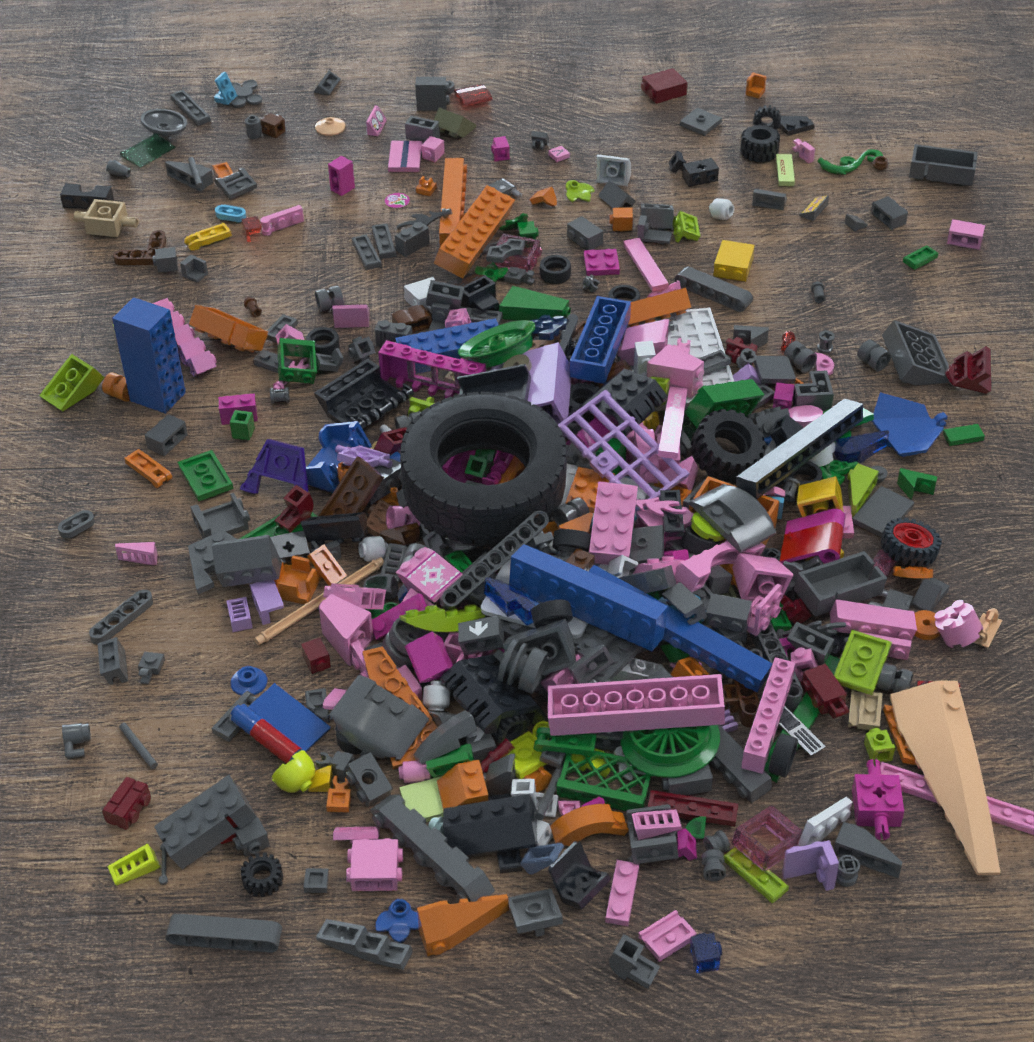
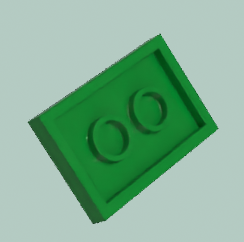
(205, 475)

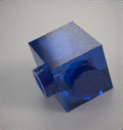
(705, 952)

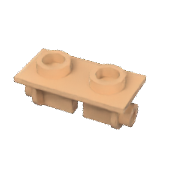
(991, 625)

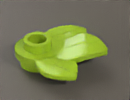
(578, 190)

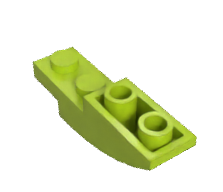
(440, 620)

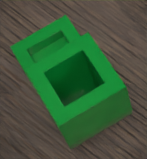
(481, 463)

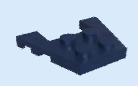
(547, 326)

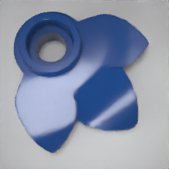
(398, 923)

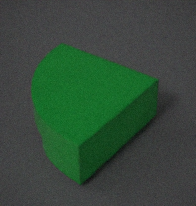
(697, 827)

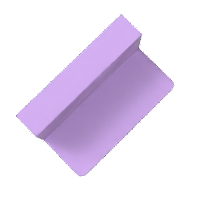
(266, 599)

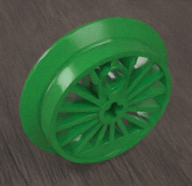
(499, 343)
(642, 755)

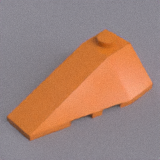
(447, 924)

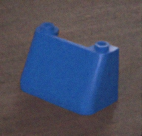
(323, 468)

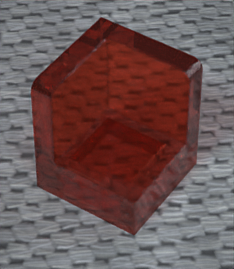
(251, 226)

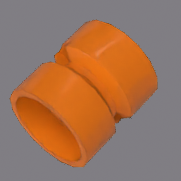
(116, 386)

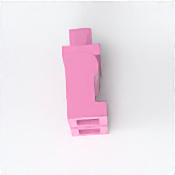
(362, 597)

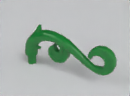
(844, 161)

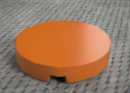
(913, 572)

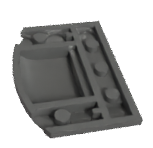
(735, 516)
(377, 719)

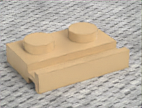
(865, 710)

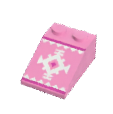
(428, 574)

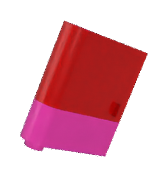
(814, 535)

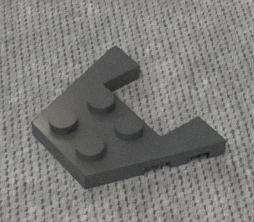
(203, 560)

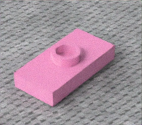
(356, 833)

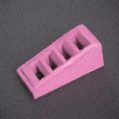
(141, 552)
(643, 821)

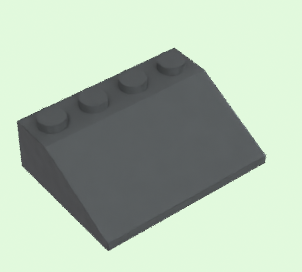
(915, 354)

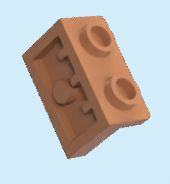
(377, 519)

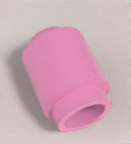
(413, 772)

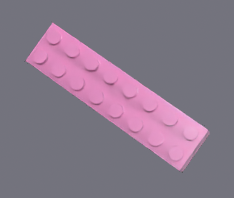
(636, 705)

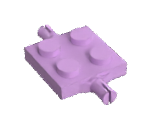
(371, 456)

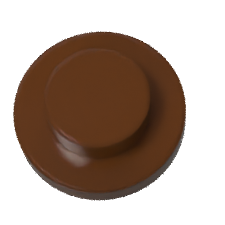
(880, 163)

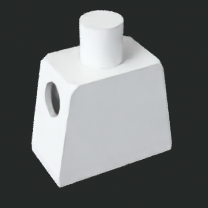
(417, 293)

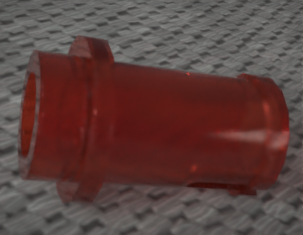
(788, 337)

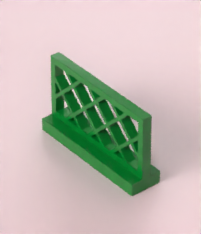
(615, 798)

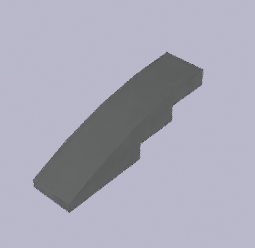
(363, 944)

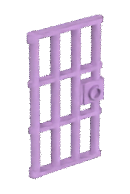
(610, 459)

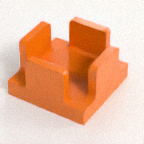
(298, 580)

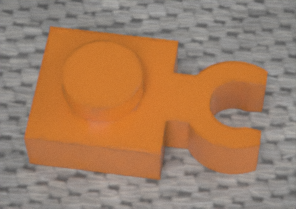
(339, 797)

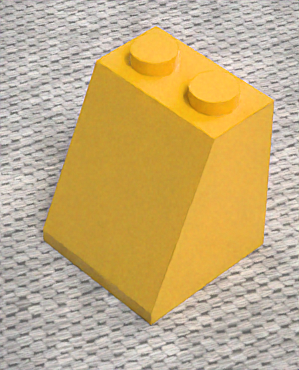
(819, 496)

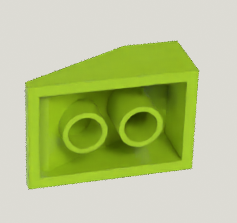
(71, 383)

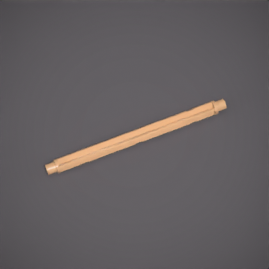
(314, 604)

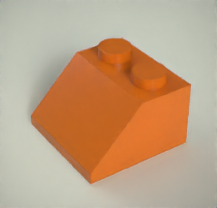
(462, 785)

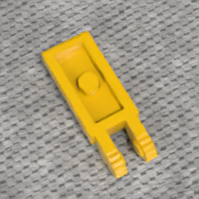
(207, 236)

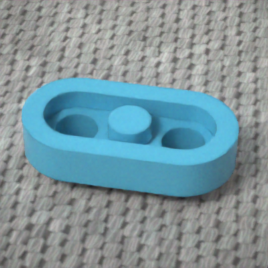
(230, 213)

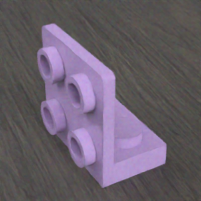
(812, 858)

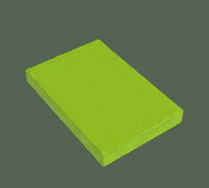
(862, 662)

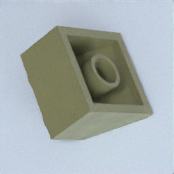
(453, 123)

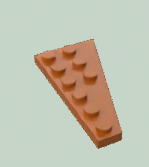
(384, 672)

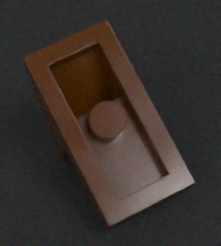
(402, 535)

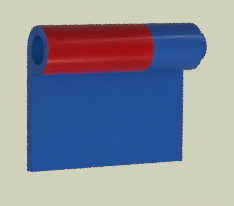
(280, 723)

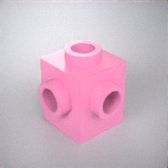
(457, 317)

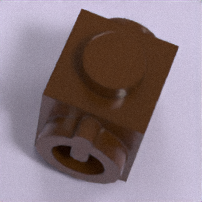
(273, 125)

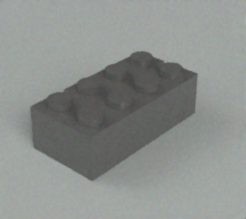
(943, 164)
(840, 580)
(203, 822)

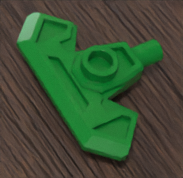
(837, 469)

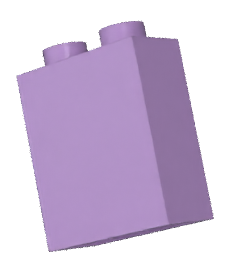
(549, 380)

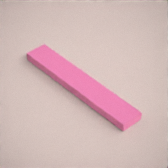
(646, 264)

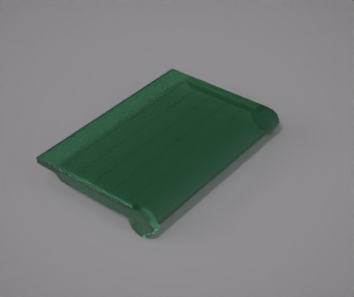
(147, 150)

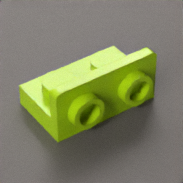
(686, 226)

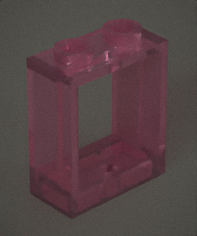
(523, 262)
(777, 825)

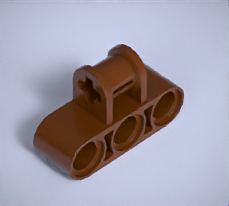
(741, 700)

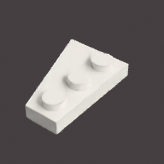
(825, 822)

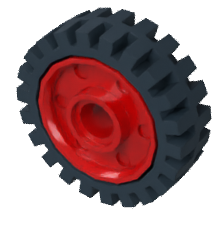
(911, 542)

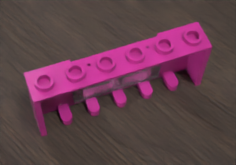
(424, 368)

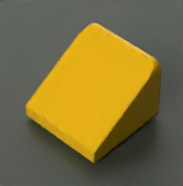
(322, 780)

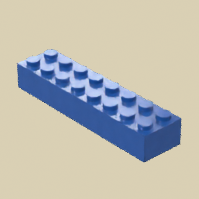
(590, 597)

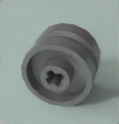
(396, 640)

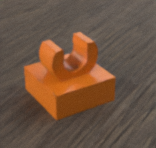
(426, 187)

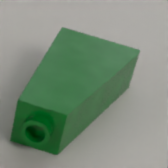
(530, 305)

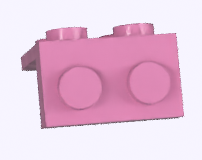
(764, 610)

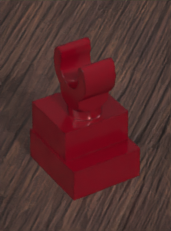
(796, 610)

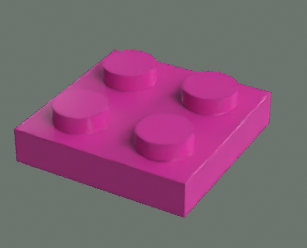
(601, 262)

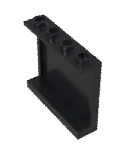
(507, 380)

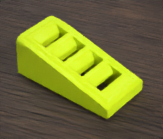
(144, 868)

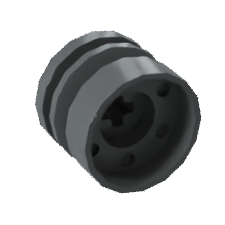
(522, 666)

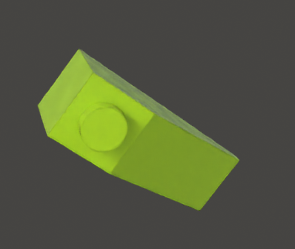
(861, 484)

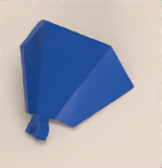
(908, 424)

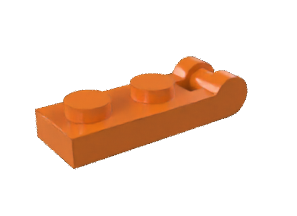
(148, 468)

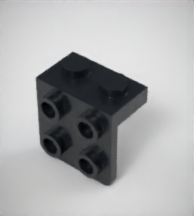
(575, 878)

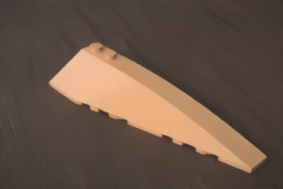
(941, 740)

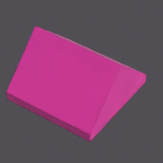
(429, 657)

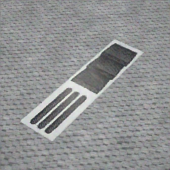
(800, 731)

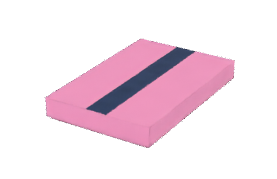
(405, 156)

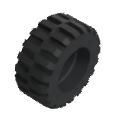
(734, 428)

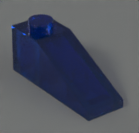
(860, 447)

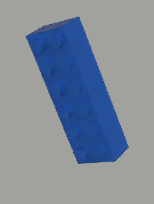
(600, 339)
(446, 340)

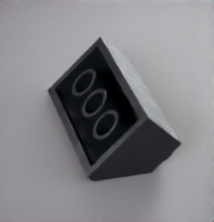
(492, 826)

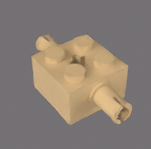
(106, 218)

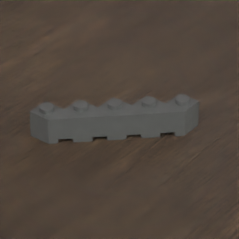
(431, 849)

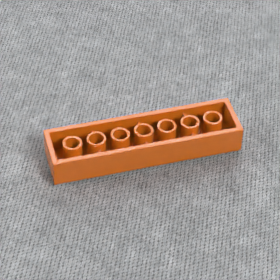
(474, 231)

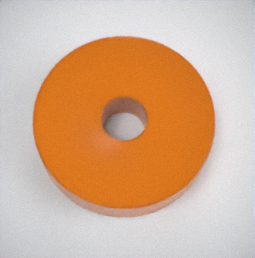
(926, 625)

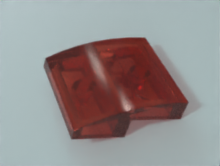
(473, 94)

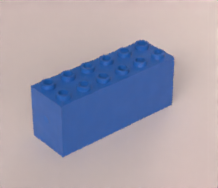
(149, 355)

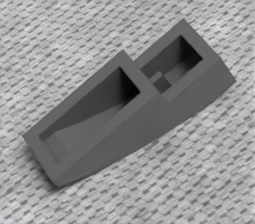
(446, 737)

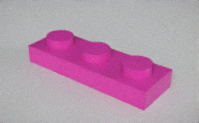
(383, 623)

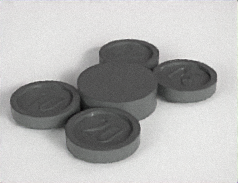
(245, 93)

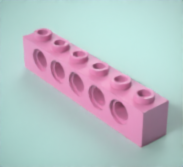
(768, 715)

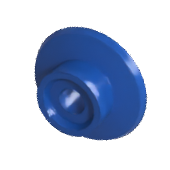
(248, 679)

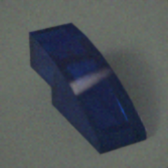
(510, 599)

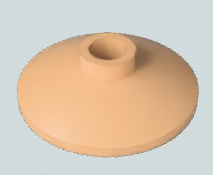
(330, 126)

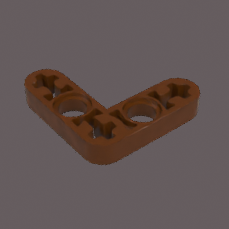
(127, 257)

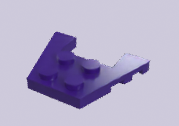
(278, 462)

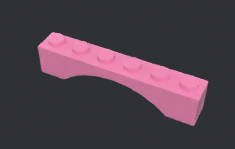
(695, 571)

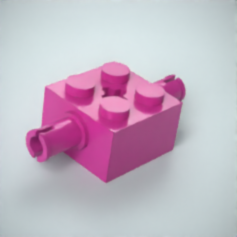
(877, 800)

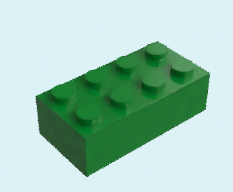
(737, 396)

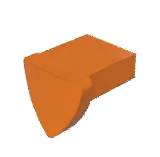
(546, 195)
(541, 777)

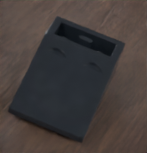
(474, 287)

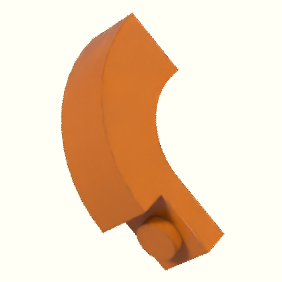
(588, 821)

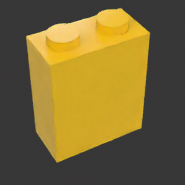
(734, 260)

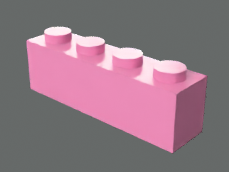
(874, 619)

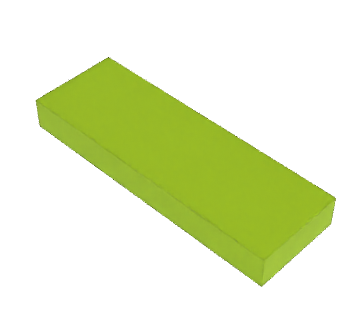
(764, 882)

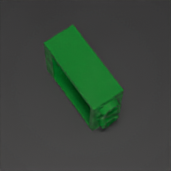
(305, 349)

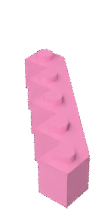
(191, 349)

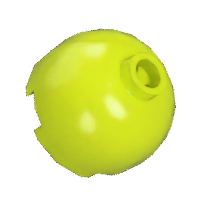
(295, 774)

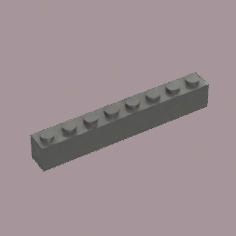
(729, 761)

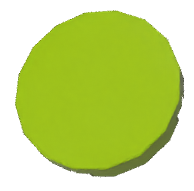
(704, 529)

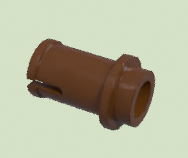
(251, 304)

